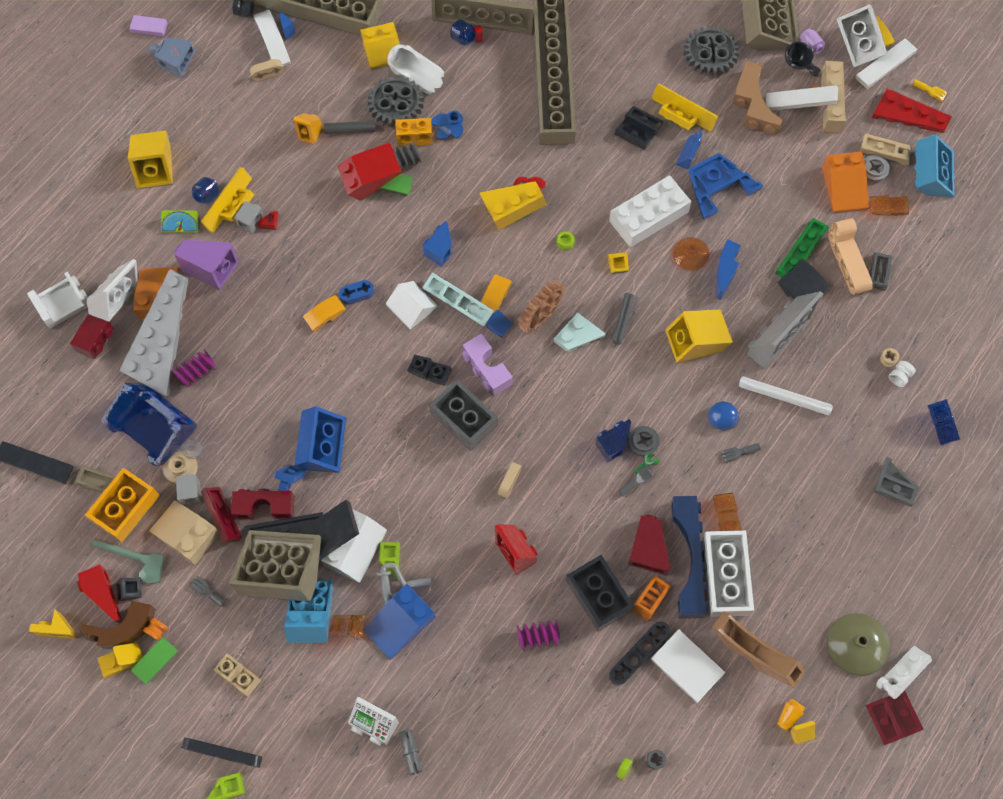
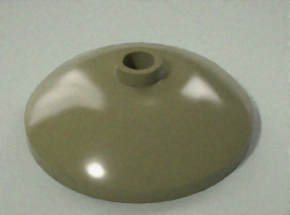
(849, 653)

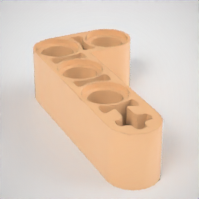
(848, 256)

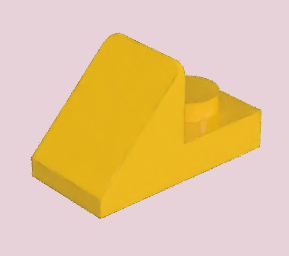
(58, 628)
(120, 659)

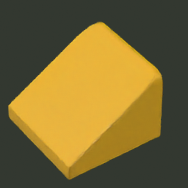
(618, 262)
(803, 732)

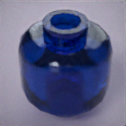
(462, 32)
(205, 190)

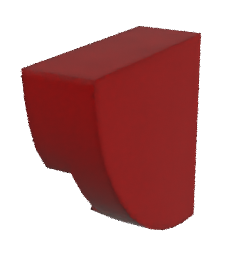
(478, 34)
(269, 221)

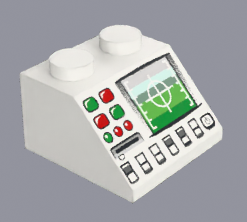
(372, 721)

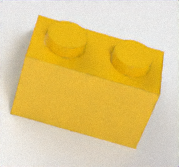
(378, 43)

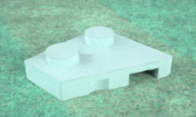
(578, 333)

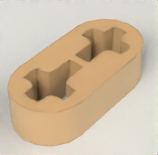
(266, 70)
(509, 480)

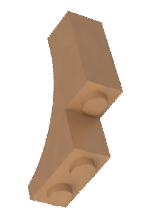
(750, 97)
(760, 654)

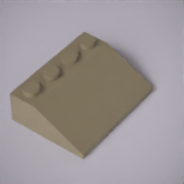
(770, 24)
(277, 565)

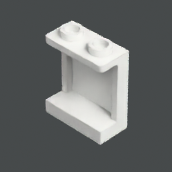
(59, 301)

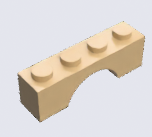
(834, 114)

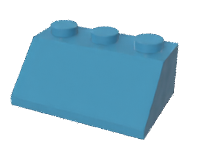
(934, 167)

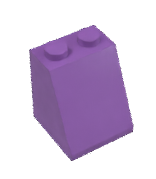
(207, 260)

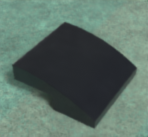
(638, 127)
(802, 280)

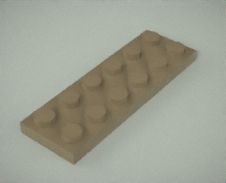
(487, 13)

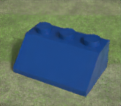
(320, 440)

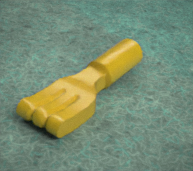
(935, 92)

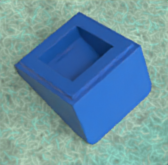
(288, 26)
(499, 323)

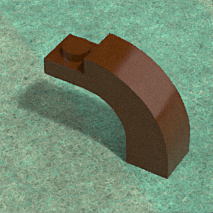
(126, 632)

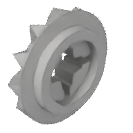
(876, 161)

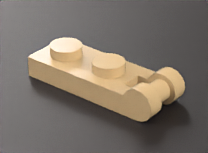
(886, 149)

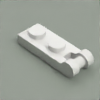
(904, 672)

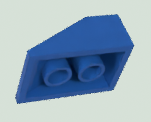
(399, 621)

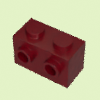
(92, 336)

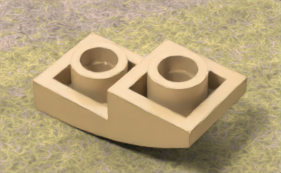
(237, 675)

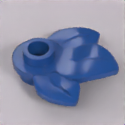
(446, 126)

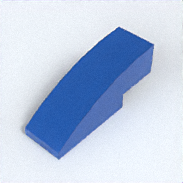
(726, 267)

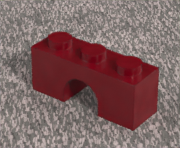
(246, 502)

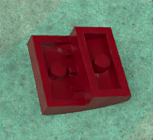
(894, 718)

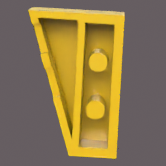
(513, 203)

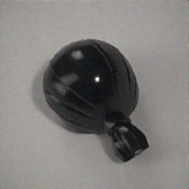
(800, 57)

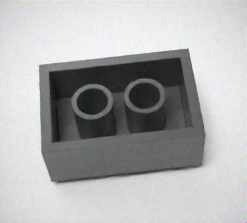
(463, 415)

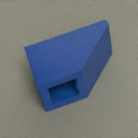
(439, 246)

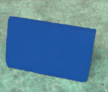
(689, 150)

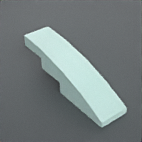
(458, 299)

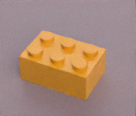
(122, 505)

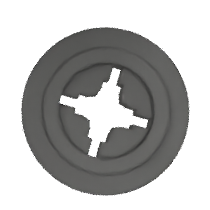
(646, 433)

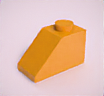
(308, 127)

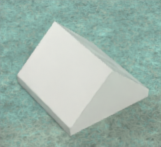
(410, 303)

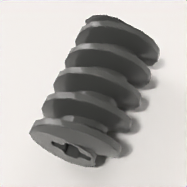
(407, 154)

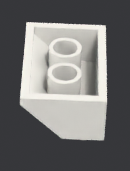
(114, 291)
(356, 555)

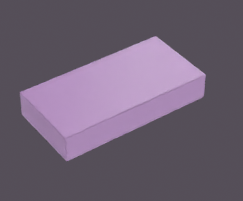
(148, 25)

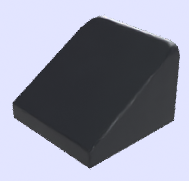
(128, 588)

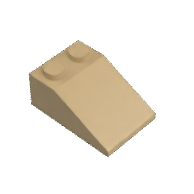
(185, 532)

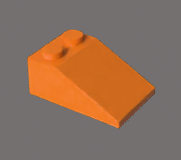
(846, 181)
(147, 288)

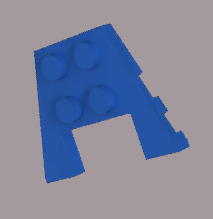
(714, 176)

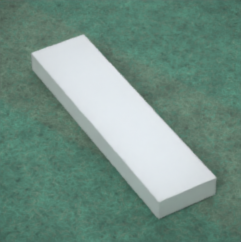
(886, 63)
(802, 98)

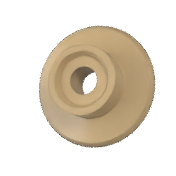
(170, 470)

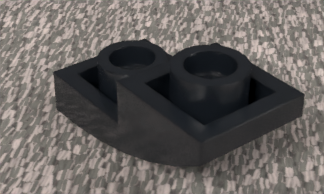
(429, 370)

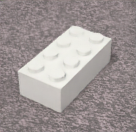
(650, 211)
(728, 573)

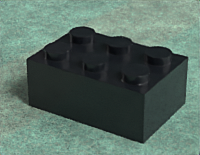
(599, 593)

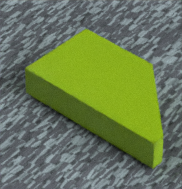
(390, 553)
(228, 787)

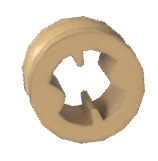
(891, 352)

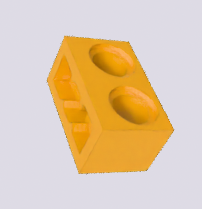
(414, 130)

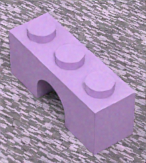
(494, 378)

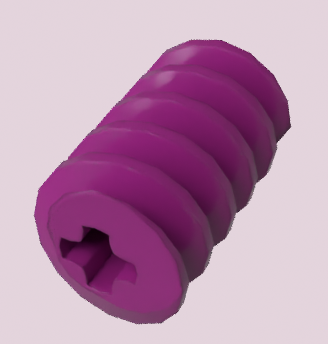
(195, 368)
(538, 635)

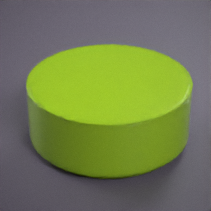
(565, 241)
(624, 768)

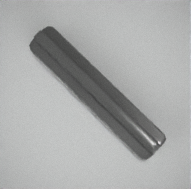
(343, 127)
(622, 318)

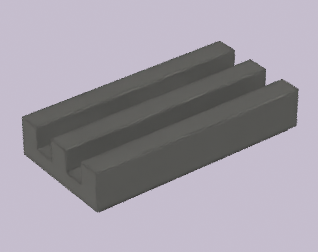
(877, 283)

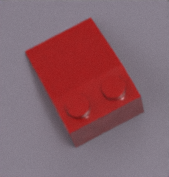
(369, 171)
(514, 547)

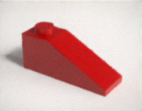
(98, 588)

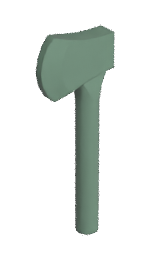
(152, 563)

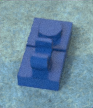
(288, 475)

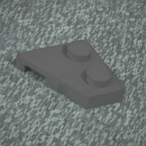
(895, 484)

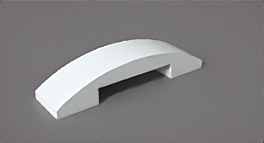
(271, 37)

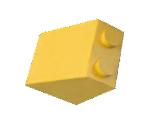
(150, 159)
(698, 334)

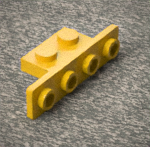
(682, 110)
(229, 201)

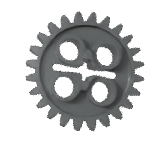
(723, 48)
(395, 100)

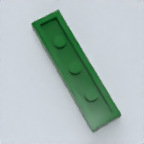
(803, 246)

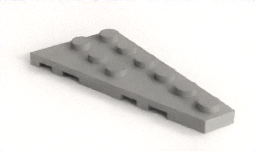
(157, 341)

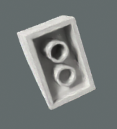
(862, 35)

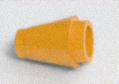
(790, 714)

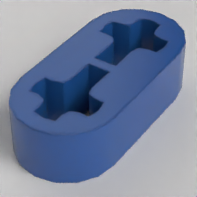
(356, 292)

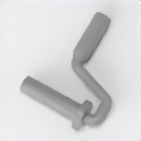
(385, 580)

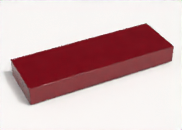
(221, 514)

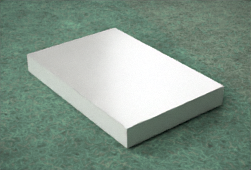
(687, 666)

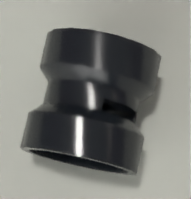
(243, 7)

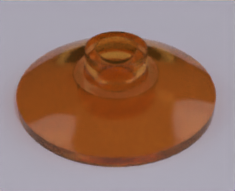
(687, 259)

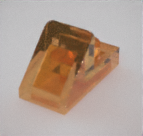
(347, 626)

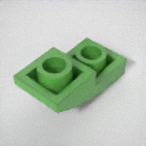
(400, 184)
(154, 660)

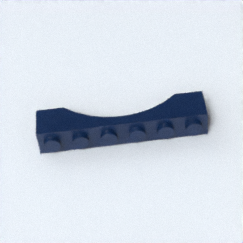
(685, 516)

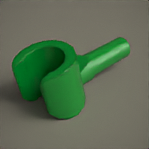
(648, 457)

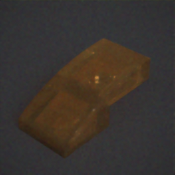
(888, 206)
(726, 512)

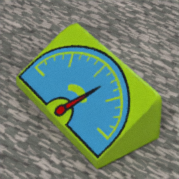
(179, 221)

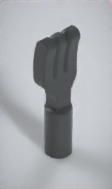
(734, 453)
(640, 477)
(204, 588)

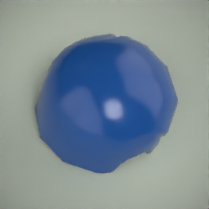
(723, 415)

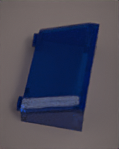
(149, 421)

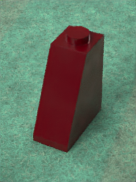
(649, 547)

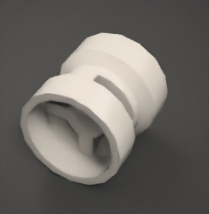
(903, 371)

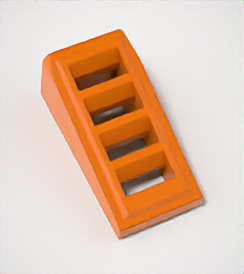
(643, 608)

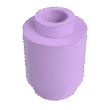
(813, 40)

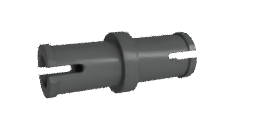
(410, 752)

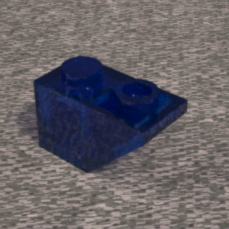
(943, 422)
(613, 442)

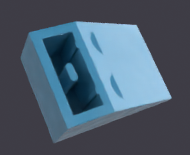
(310, 619)

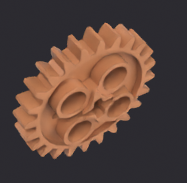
(542, 306)

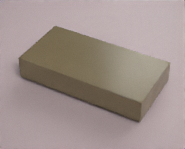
(93, 479)

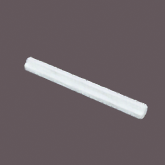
(785, 395)

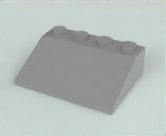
(783, 328)

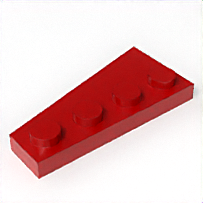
(910, 112)

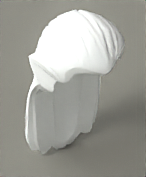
(409, 63)

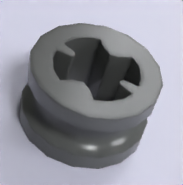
(659, 754)

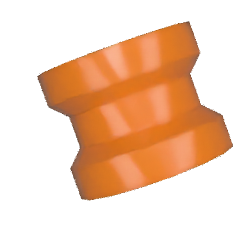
(155, 629)

